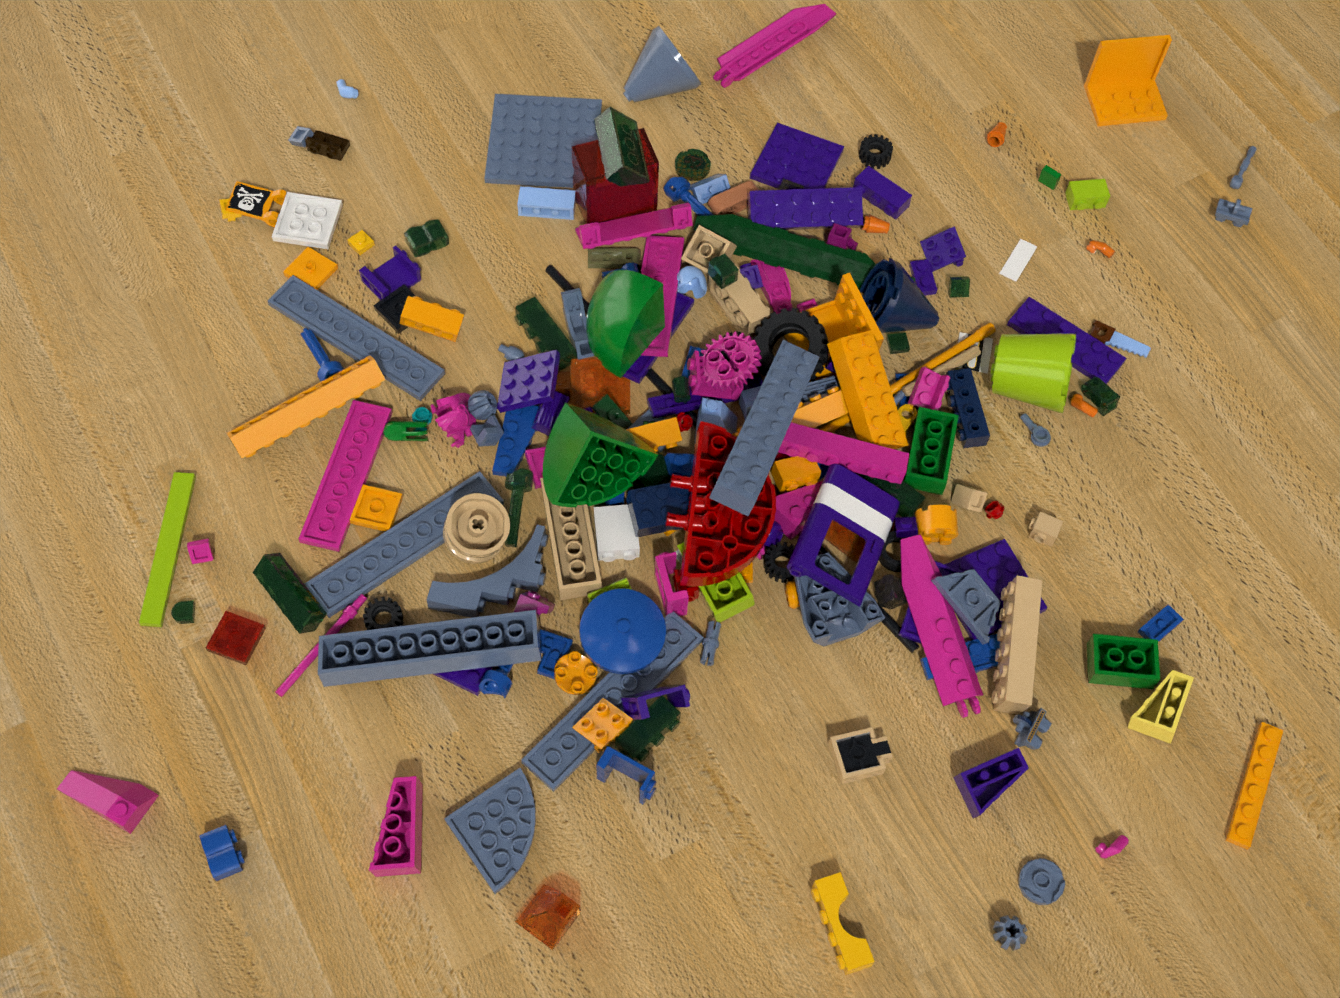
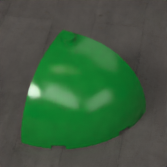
(624, 318)
(591, 459)

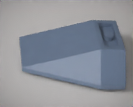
(827, 614)

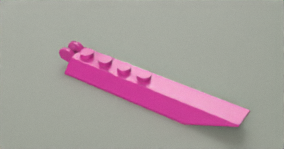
(771, 42)
(938, 628)

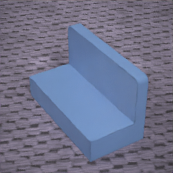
(709, 187)

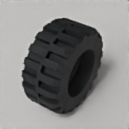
(791, 322)

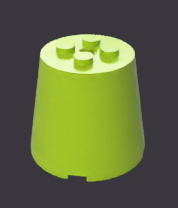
(1034, 368)

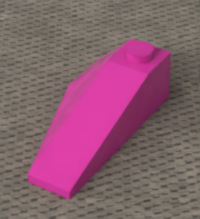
(113, 799)

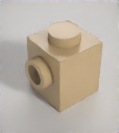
(1045, 529)

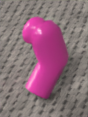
(1115, 848)

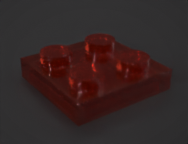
(235, 638)

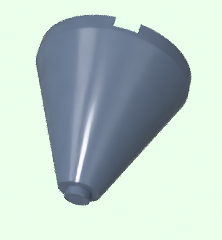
(659, 70)

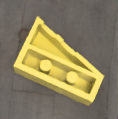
(1163, 709)

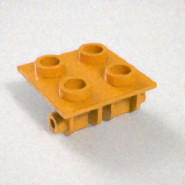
(603, 724)

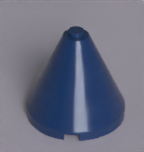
(896, 299)

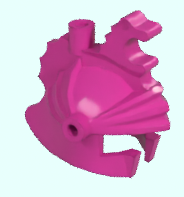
(454, 417)

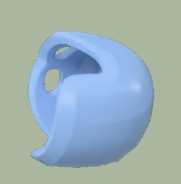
(692, 279)

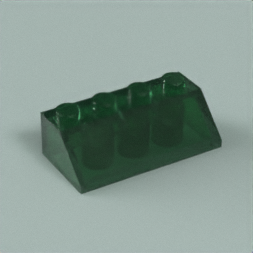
(621, 148)

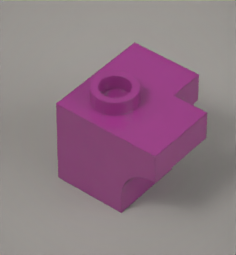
(841, 237)
(534, 601)

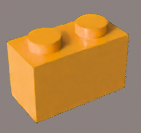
(795, 473)

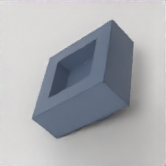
(299, 135)

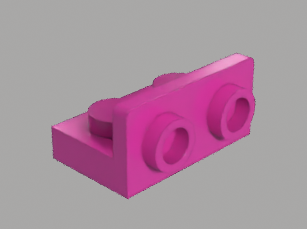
(929, 389)

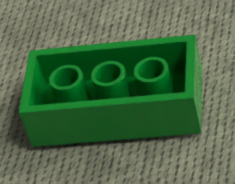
(931, 450)

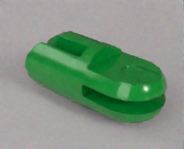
(406, 431)

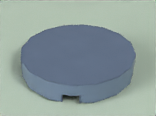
(1041, 881)

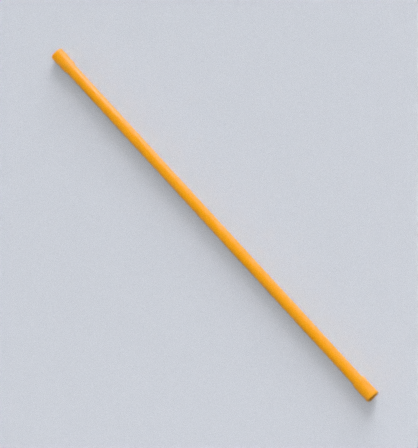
(979, 335)

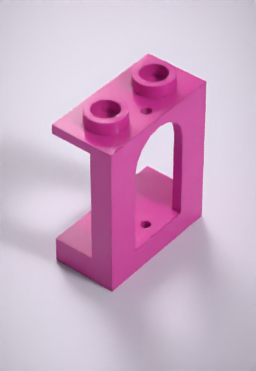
(672, 602)

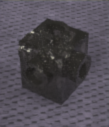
(889, 592)

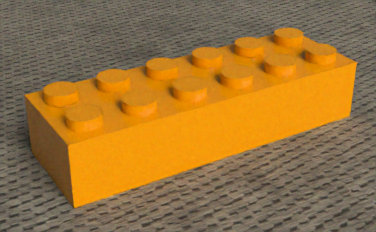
(867, 390)

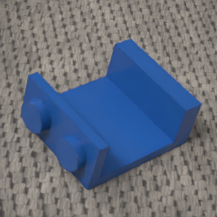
(613, 759)

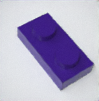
(924, 277)

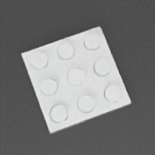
(307, 220)

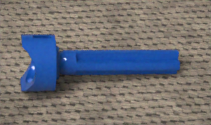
(680, 191)
(328, 367)
(496, 681)

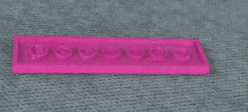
(662, 263)
(345, 475)

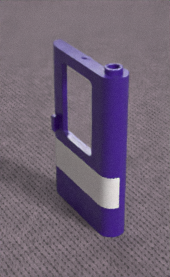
(858, 508)

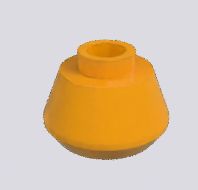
(792, 595)

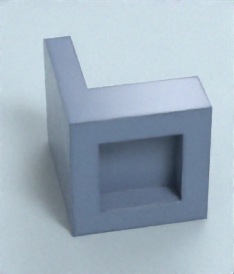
(488, 433)

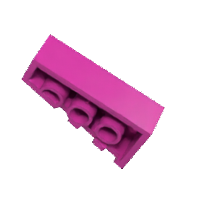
(401, 831)

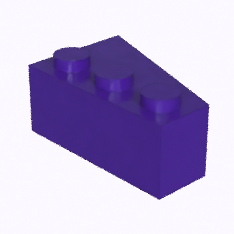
(987, 781)

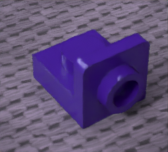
(752, 274)

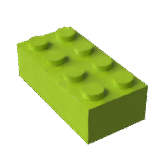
(725, 597)

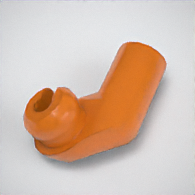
(1101, 246)
(1078, 402)

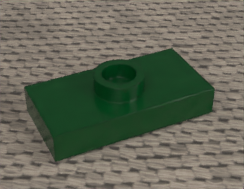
(609, 410)

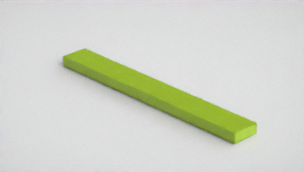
(167, 550)

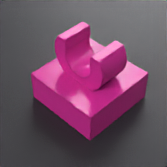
(200, 551)

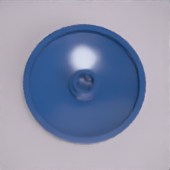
(622, 631)

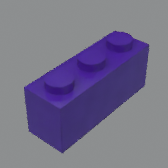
(883, 192)

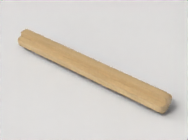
(949, 365)

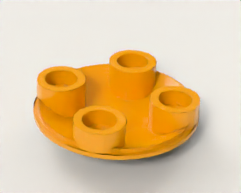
(575, 673)

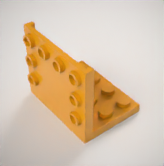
(1123, 80)
(840, 318)

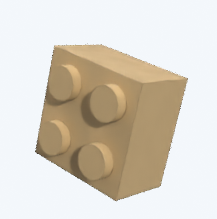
(706, 246)

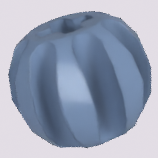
(482, 404)
(1014, 928)

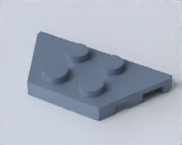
(970, 600)

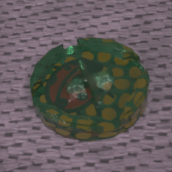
(692, 165)

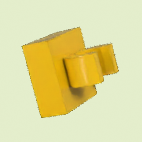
(230, 216)

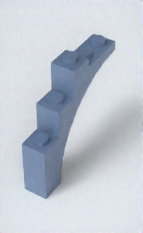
(470, 597)

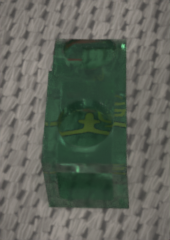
(1100, 395)

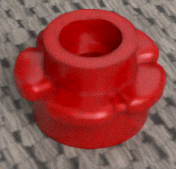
(687, 421)
(994, 510)

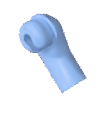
(346, 91)

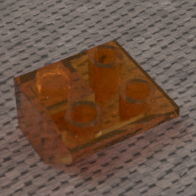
(549, 916)

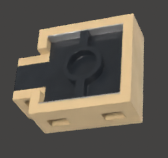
(859, 755)

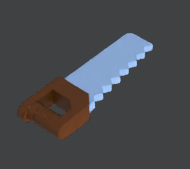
(1117, 339)

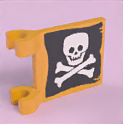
(255, 202)

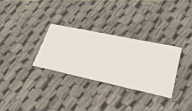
(1018, 260)

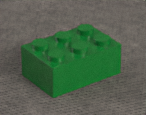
(1123, 661)

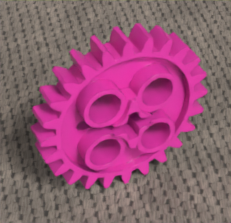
(742, 353)

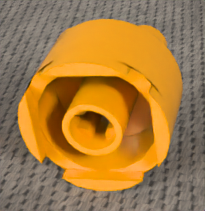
(937, 524)

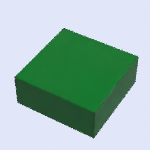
(1049, 177)

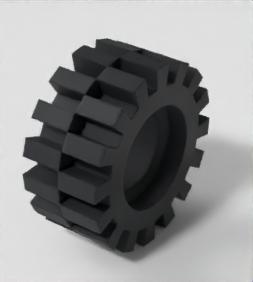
(879, 144)
(769, 561)
(382, 606)

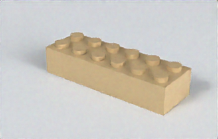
(572, 549)
(1017, 645)

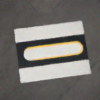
(981, 362)

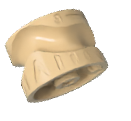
(491, 527)

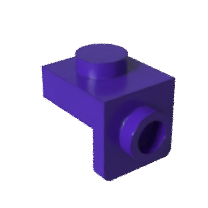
(905, 526)

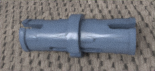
(710, 643)

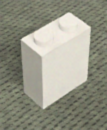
(615, 534)

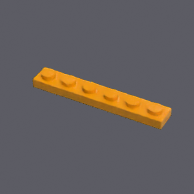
(1254, 785)

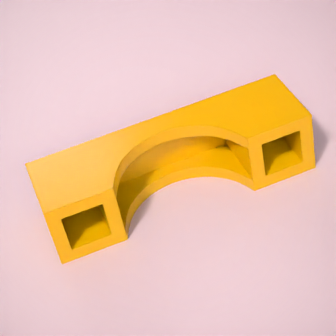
(852, 952)

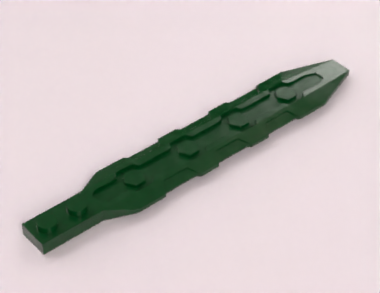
(788, 250)

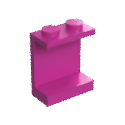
(700, 388)

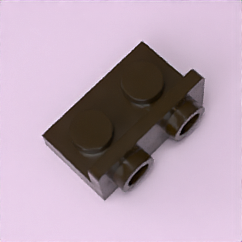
(327, 145)

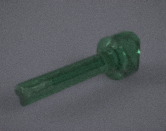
(516, 483)

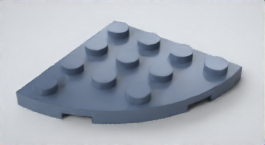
(497, 829)

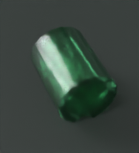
(681, 389)

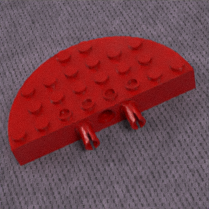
(717, 537)

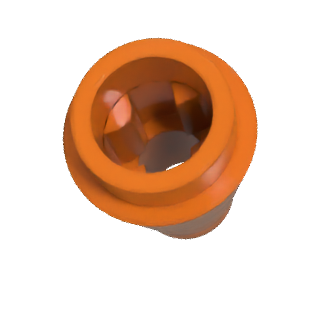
(997, 135)
(874, 225)

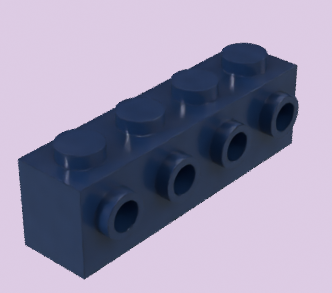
(966, 403)

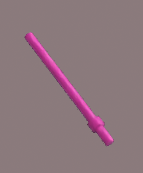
(348, 614)

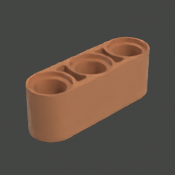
(732, 200)

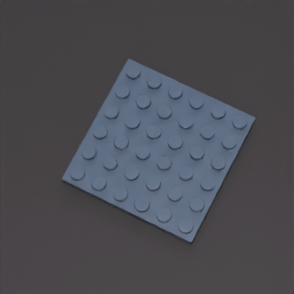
(535, 137)

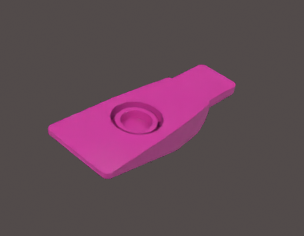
(775, 286)

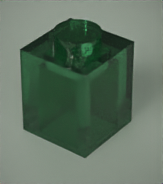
(723, 271)

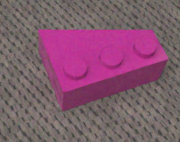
(794, 508)

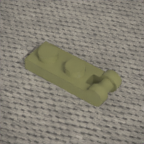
(613, 257)

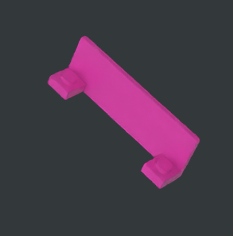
(634, 226)

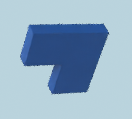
(553, 648)

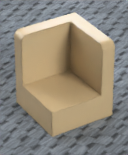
(969, 497)

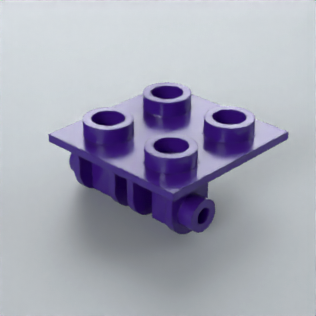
(943, 249)

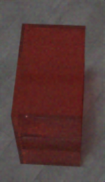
(604, 200)

